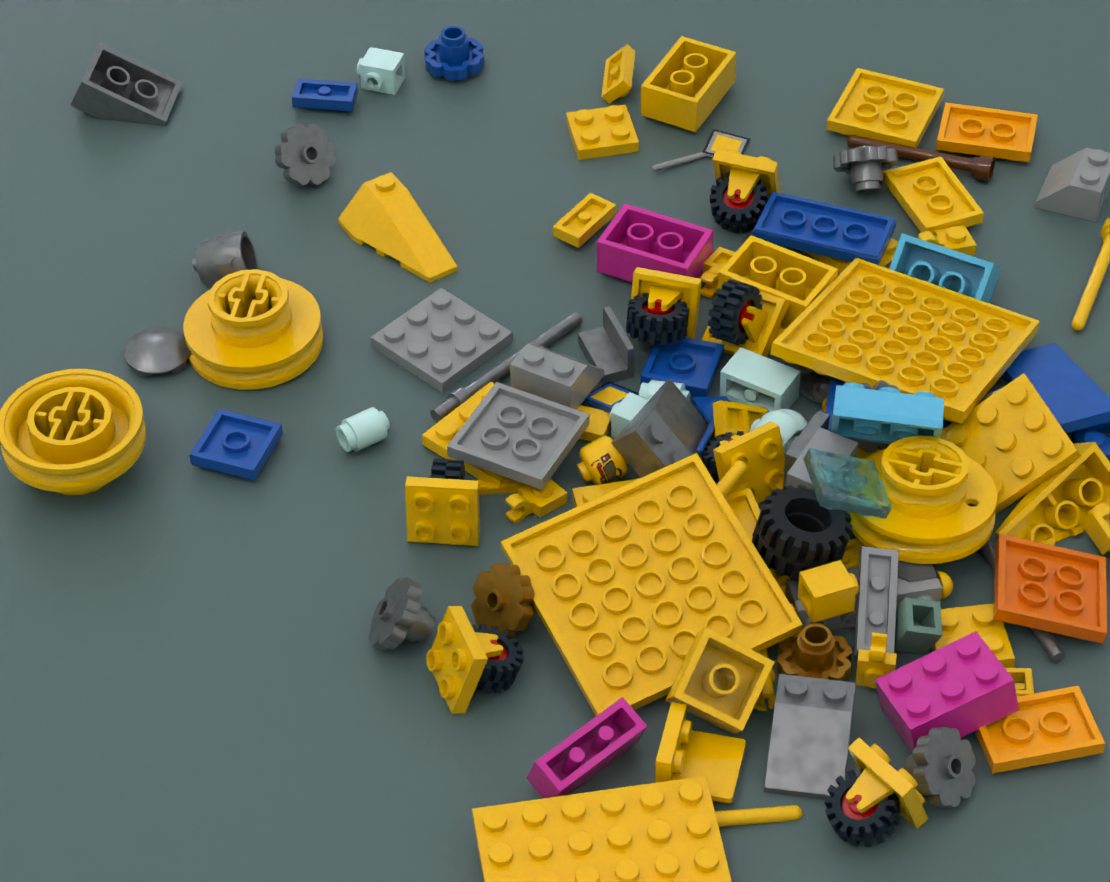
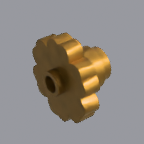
(503, 599)
(815, 654)

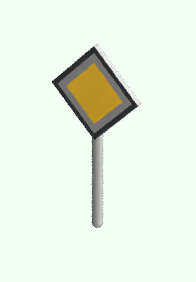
(717, 140)

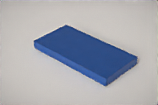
(824, 228)
(1063, 386)

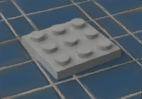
(441, 340)
(518, 435)

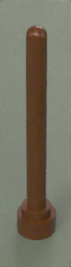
(979, 167)

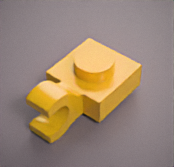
(954, 238)
(710, 271)
(535, 501)
(874, 662)

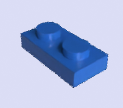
(325, 95)

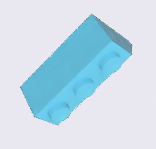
(945, 268)
(885, 414)

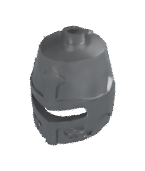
(224, 256)

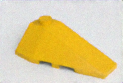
(393, 223)
(1062, 502)

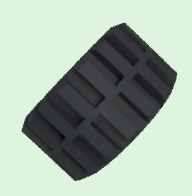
(798, 532)

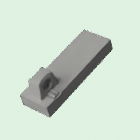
(876, 597)

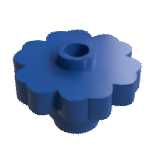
(454, 55)

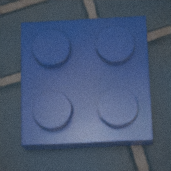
(685, 362)
(236, 444)

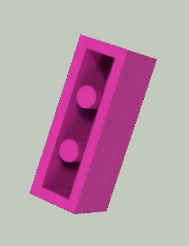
(587, 751)

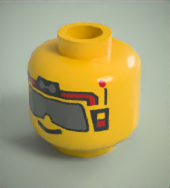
(601, 462)

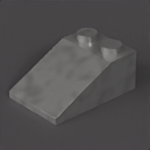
(125, 89)
(661, 432)
(809, 736)

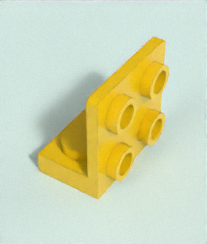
(696, 753)

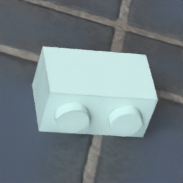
(759, 381)

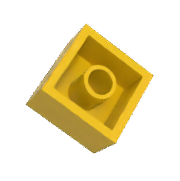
(720, 680)

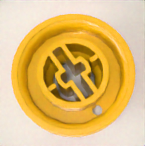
(253, 331)
(72, 431)
(929, 498)

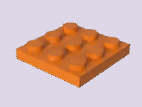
(1050, 588)

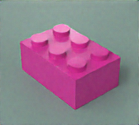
(654, 243)
(949, 688)

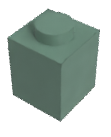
(917, 625)

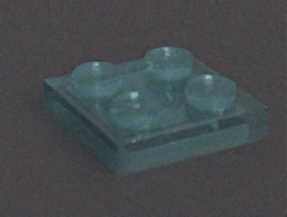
(847, 483)

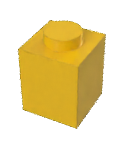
(827, 591)

